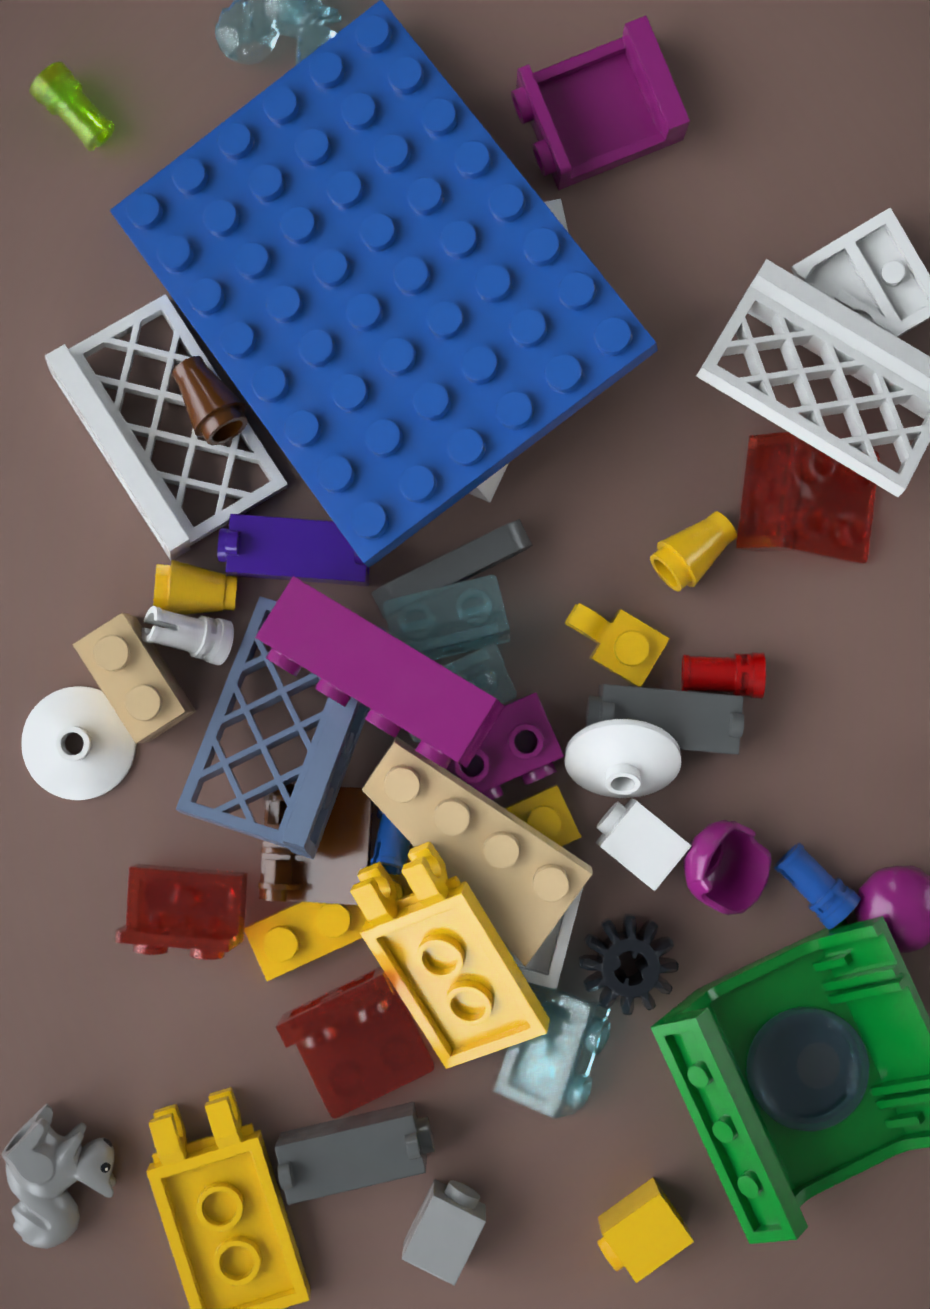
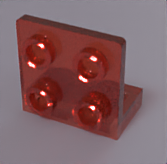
(803, 501)
(357, 1042)

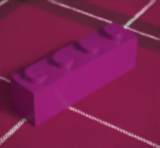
(380, 672)

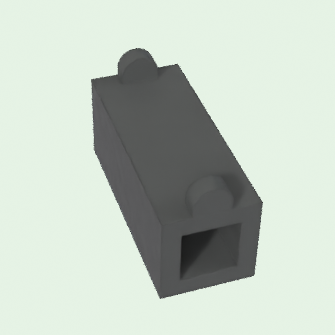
(692, 718)
(353, 1152)

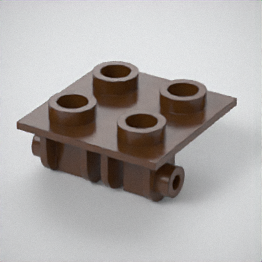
(338, 859)

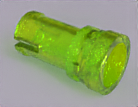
(64, 97)

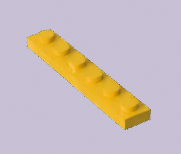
(315, 929)

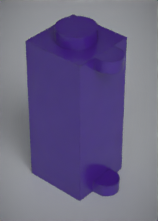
(289, 548)

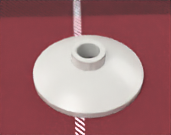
(106, 749)
(622, 758)

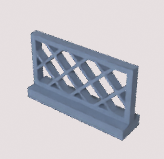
(316, 780)

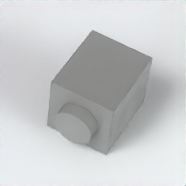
(445, 1230)

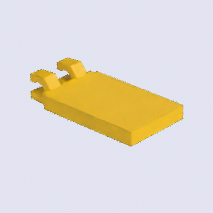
(447, 960)
(224, 1212)

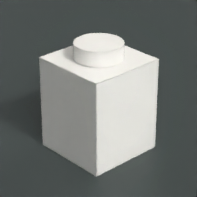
(641, 842)

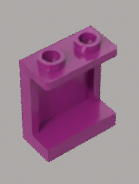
(601, 107)

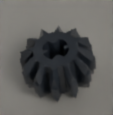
(648, 966)

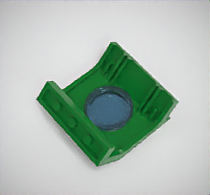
(803, 1070)

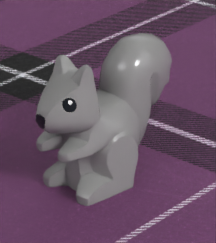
(43, 1168)

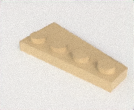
(510, 866)

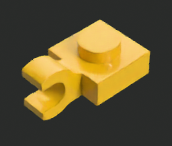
(623, 645)

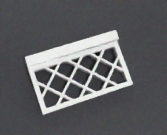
(847, 347)
(124, 452)

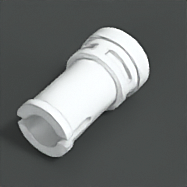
(201, 637)

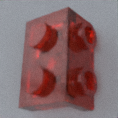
(184, 910)

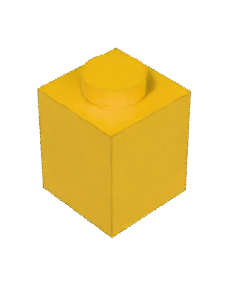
(642, 1231)

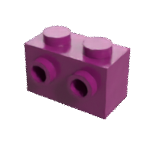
(515, 746)

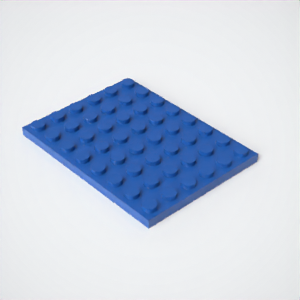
(381, 283)

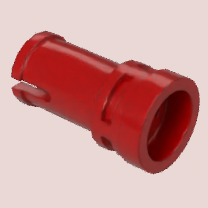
(741, 675)

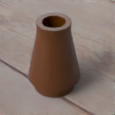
(210, 404)

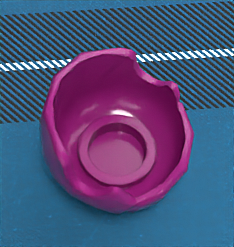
(727, 867)
(903, 900)

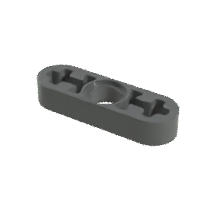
(458, 564)

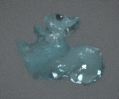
(251, 27)

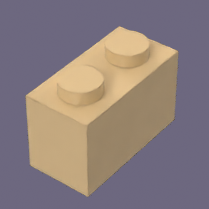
(134, 678)

